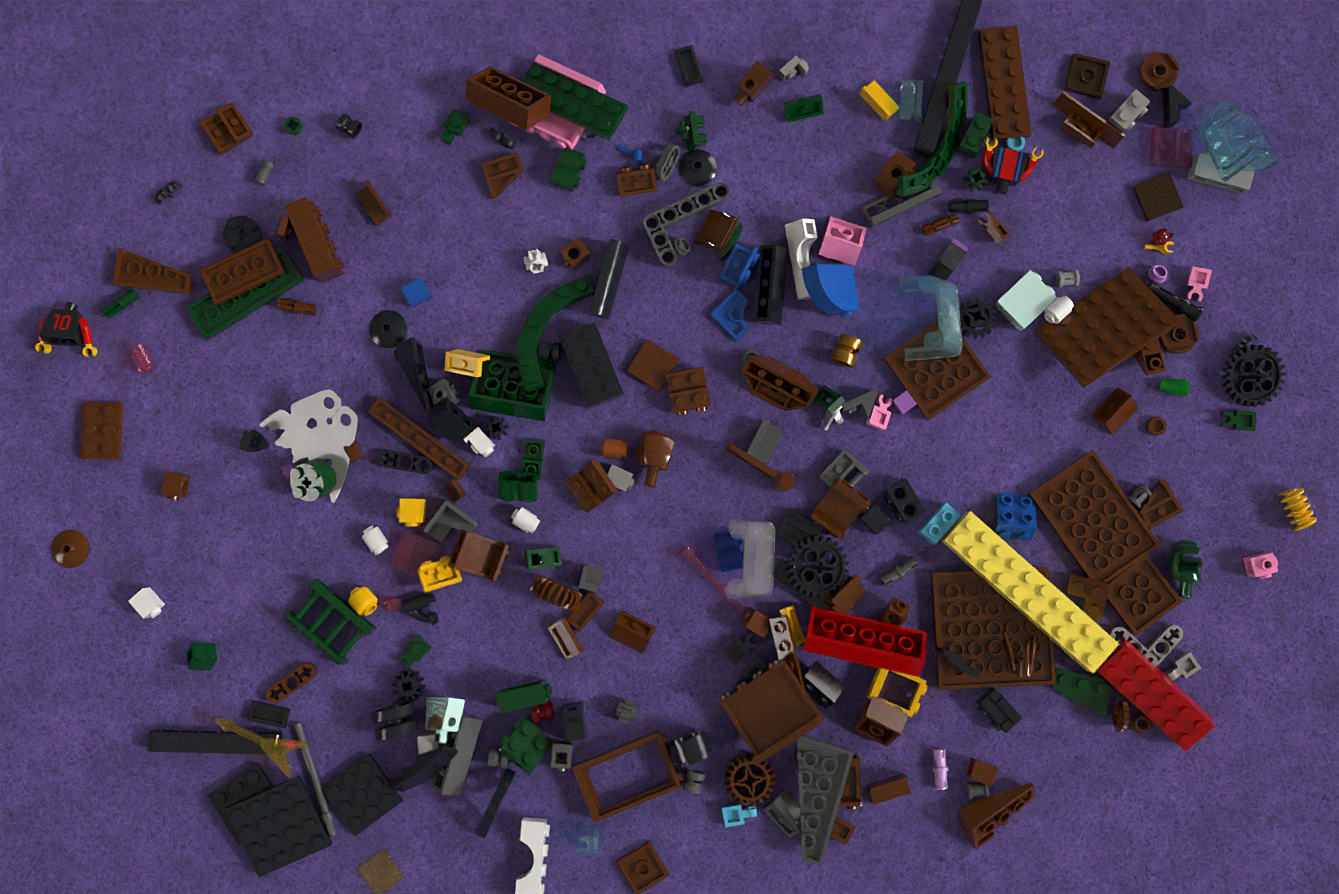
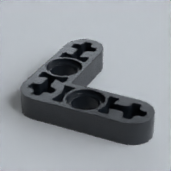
(495, 802)

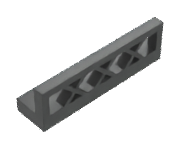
(899, 209)

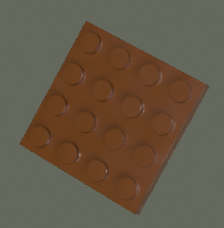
(936, 381)

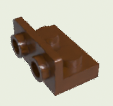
(636, 180)

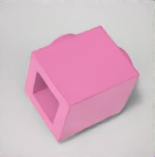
(1261, 565)

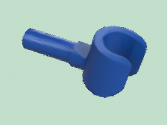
(637, 154)

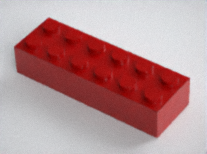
(865, 641)
(1156, 695)

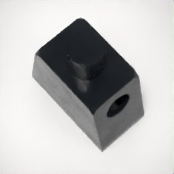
(574, 721)

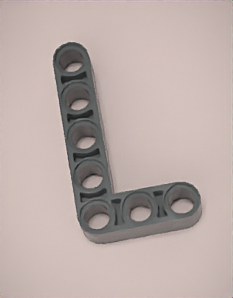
(680, 216)

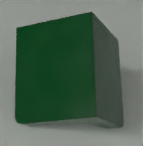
(201, 656)

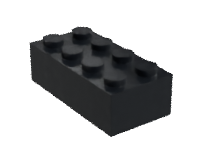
(591, 365)

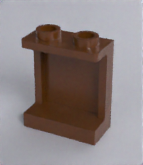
(478, 555)
(851, 793)

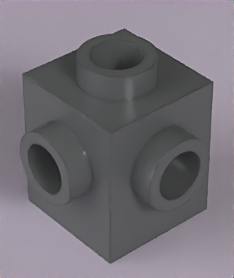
(442, 390)

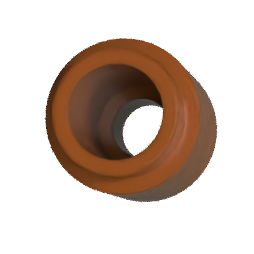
(613, 448)

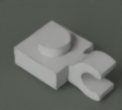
(1184, 667)

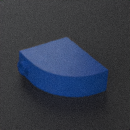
(832, 288)

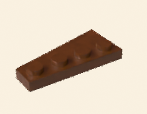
(143, 273)

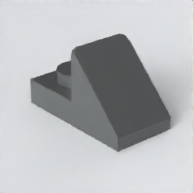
(865, 401)

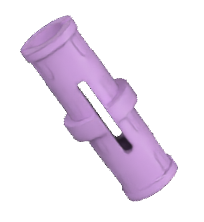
(940, 769)

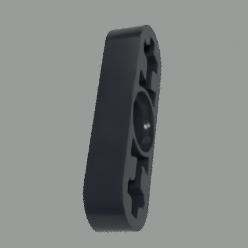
(392, 454)

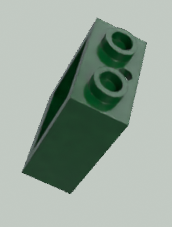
(523, 696)

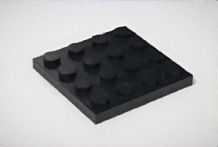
(279, 825)

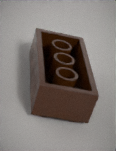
(508, 97)
(314, 239)

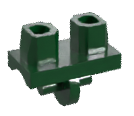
(689, 130)

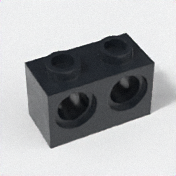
(909, 498)

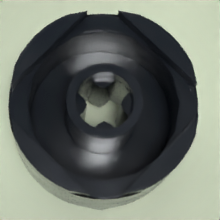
(691, 749)

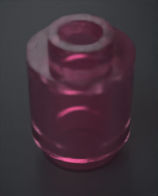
(142, 358)

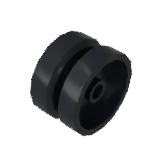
(394, 717)

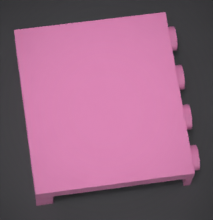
(554, 127)

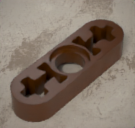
(277, 686)

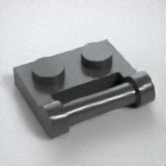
(841, 467)

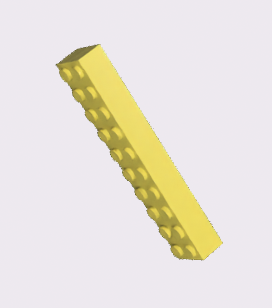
(1029, 592)

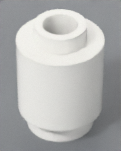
(1058, 309)
(525, 520)
(375, 540)

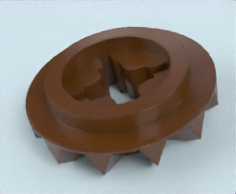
(1120, 716)

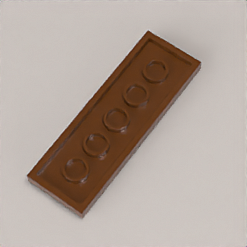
(1004, 83)

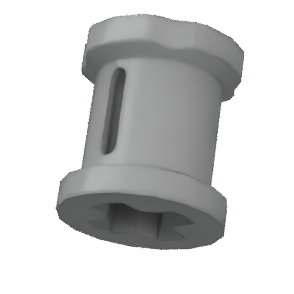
(1074, 278)

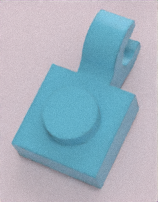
(735, 814)

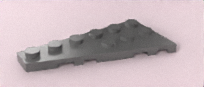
(821, 784)

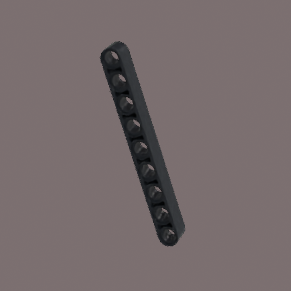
(948, 74)

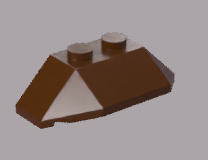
(778, 383)

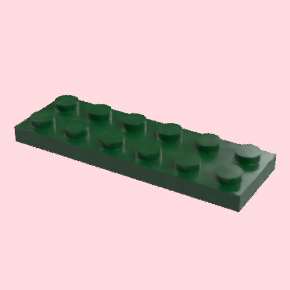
(578, 102)
(214, 319)

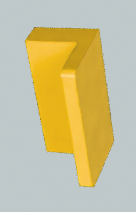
(879, 100)
(464, 362)

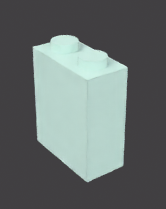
(1025, 300)

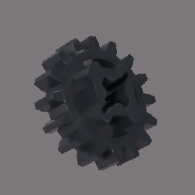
(982, 321)

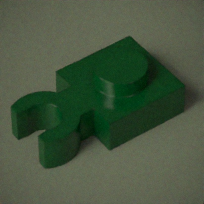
(1241, 420)
(416, 650)

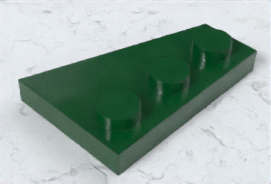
(1084, 689)

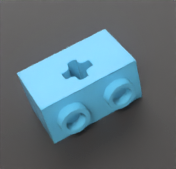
(939, 523)

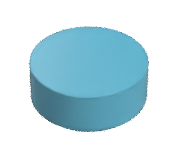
(1015, 144)

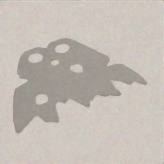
(319, 442)

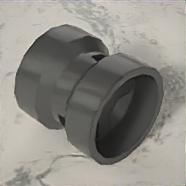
(494, 758)
(693, 781)

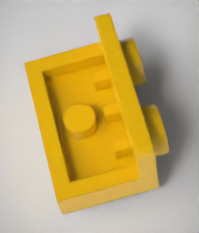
(438, 574)

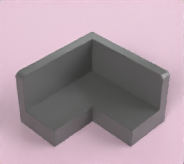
(447, 518)

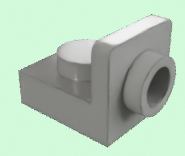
(789, 69)

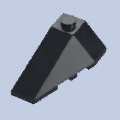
(412, 362)

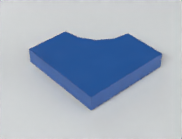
(730, 314)

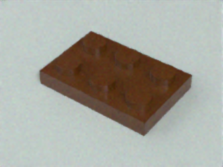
(101, 430)

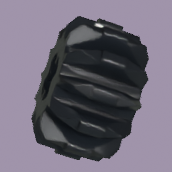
(401, 687)

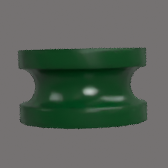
(287, 123)

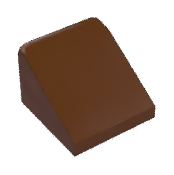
(455, 490)

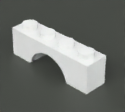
(800, 238)
(533, 834)

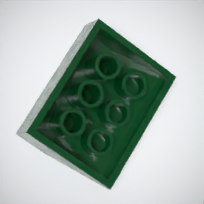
(503, 392)

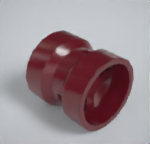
(543, 711)

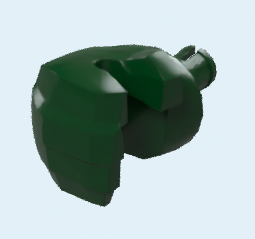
(1184, 568)

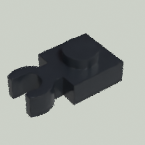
(738, 650)

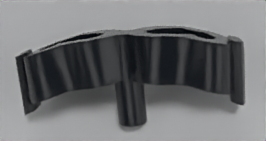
(501, 139)
(170, 187)
(1243, 342)

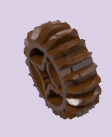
(556, 592)
(752, 796)

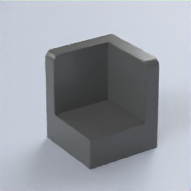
(591, 578)

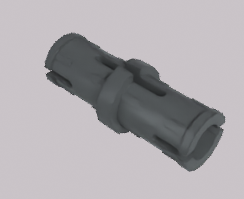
(899, 571)

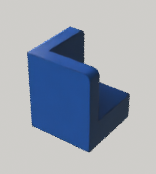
(417, 292)

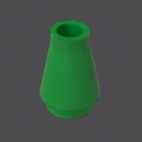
(1177, 387)

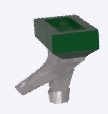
(832, 403)

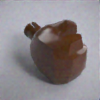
(654, 454)

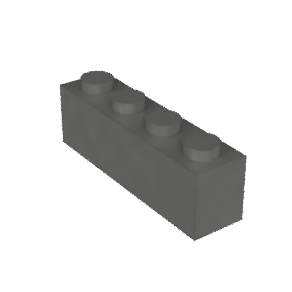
(452, 776)

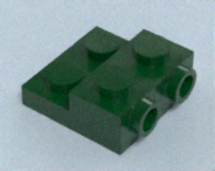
(525, 745)

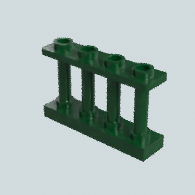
(348, 615)

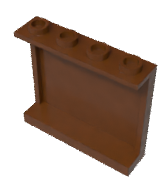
(771, 710)

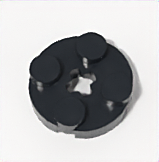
(235, 226)

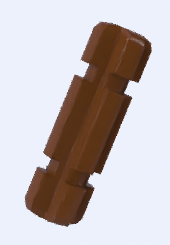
(941, 224)

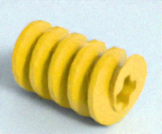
(1298, 508)

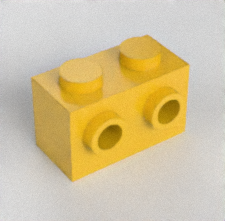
(412, 511)

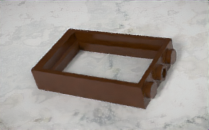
(589, 792)

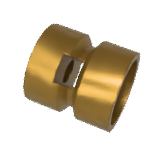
(846, 350)

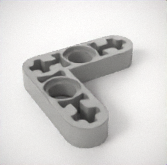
(1150, 651)

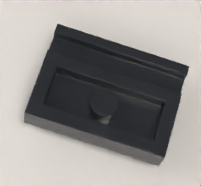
(796, 528)

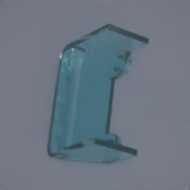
(948, 340)

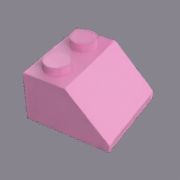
(842, 241)

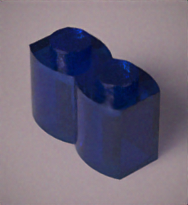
(728, 551)

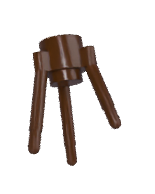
(1024, 666)

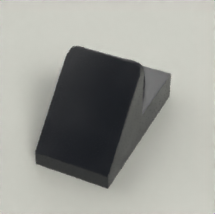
(1173, 100)
(947, 261)

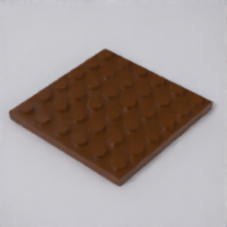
(972, 623)

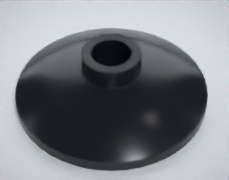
(699, 176)
(397, 330)

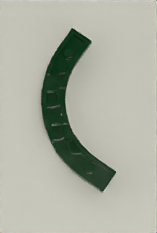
(939, 162)
(537, 321)

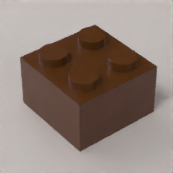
(880, 721)

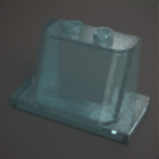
(1235, 141)

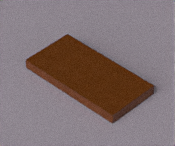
(242, 271)

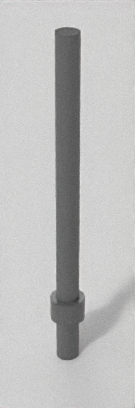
(326, 815)

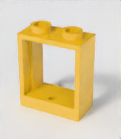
(877, 684)

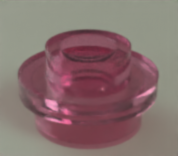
(393, 604)

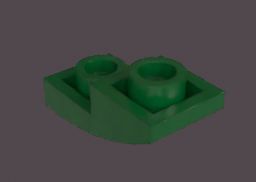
(731, 243)
(533, 456)

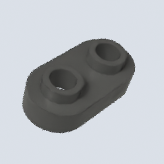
(667, 162)

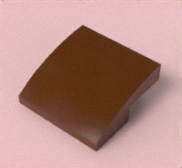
(226, 128)

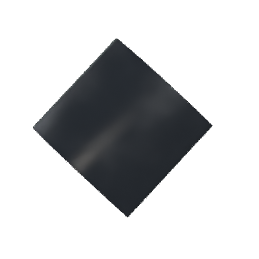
(957, 661)

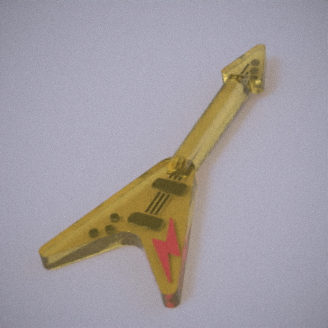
(274, 748)

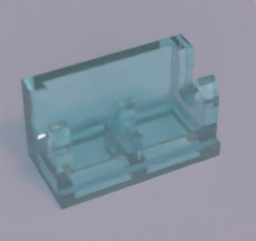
(911, 100)
(588, 844)

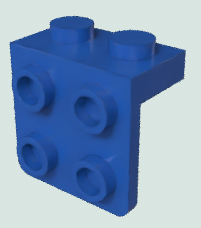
(736, 268)
(1015, 517)

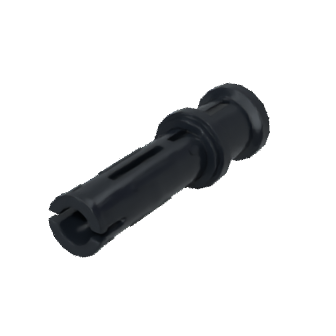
(1181, 305)

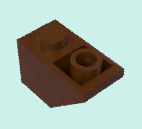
(1151, 358)

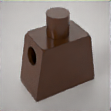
(757, 76)

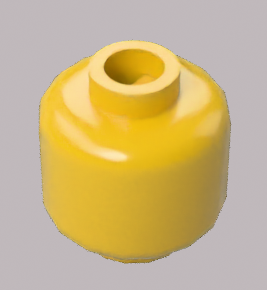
(362, 601)

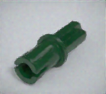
(121, 303)

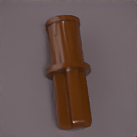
(297, 306)

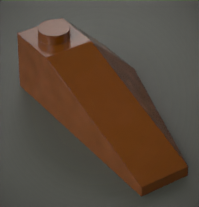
(985, 815)

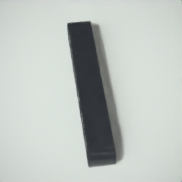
(205, 742)

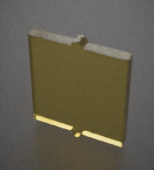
(381, 872)

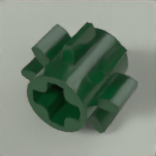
(970, 180)

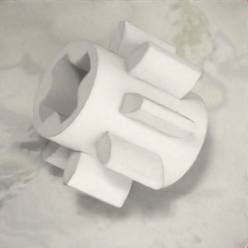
(535, 261)

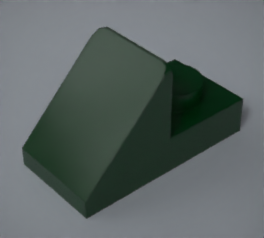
(543, 558)

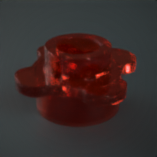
(1161, 236)

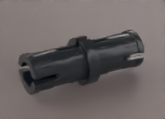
(968, 206)

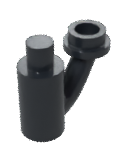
(413, 604)

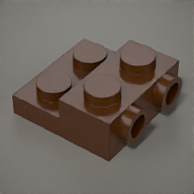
(688, 390)
(591, 486)

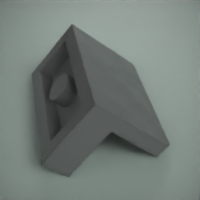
(764, 441)
(785, 813)

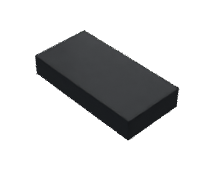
(689, 66)
(269, 714)

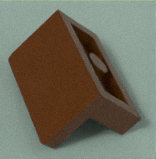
(373, 204)
(1115, 410)
(847, 595)
(632, 631)
(889, 788)

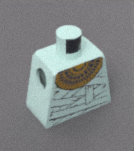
(443, 716)

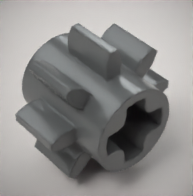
(626, 711)

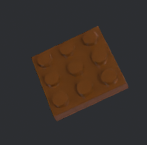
(1141, 595)

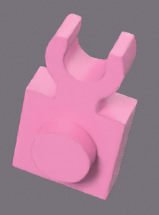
(1198, 279)
(879, 415)

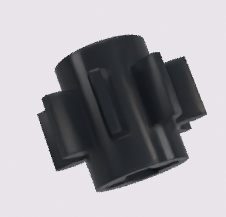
(502, 426)

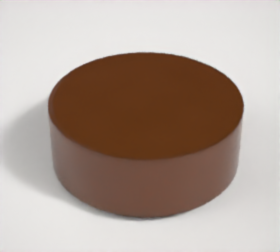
(1156, 426)

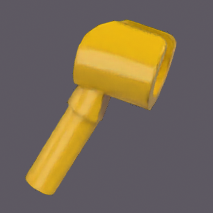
(1162, 248)

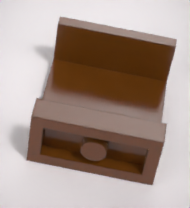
(839, 508)

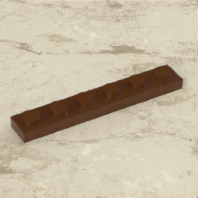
(419, 438)

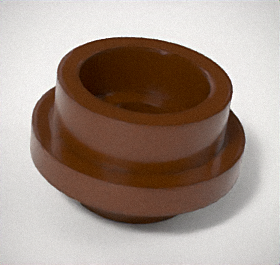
(1146, 723)

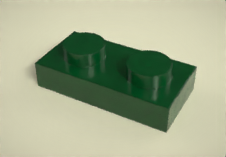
(803, 108)

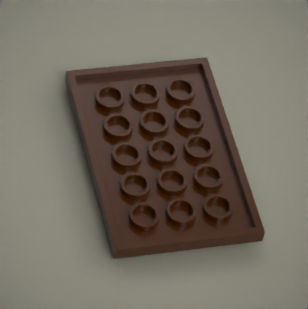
(1107, 327)
(1094, 518)

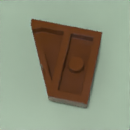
(502, 172)
(1160, 505)

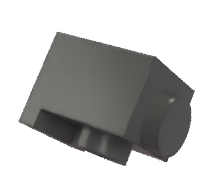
(558, 763)

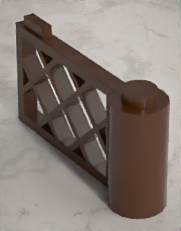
(781, 481)

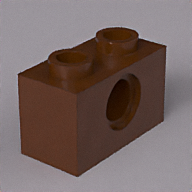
(899, 165)

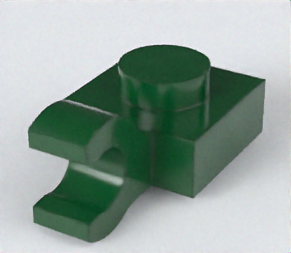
(455, 124)

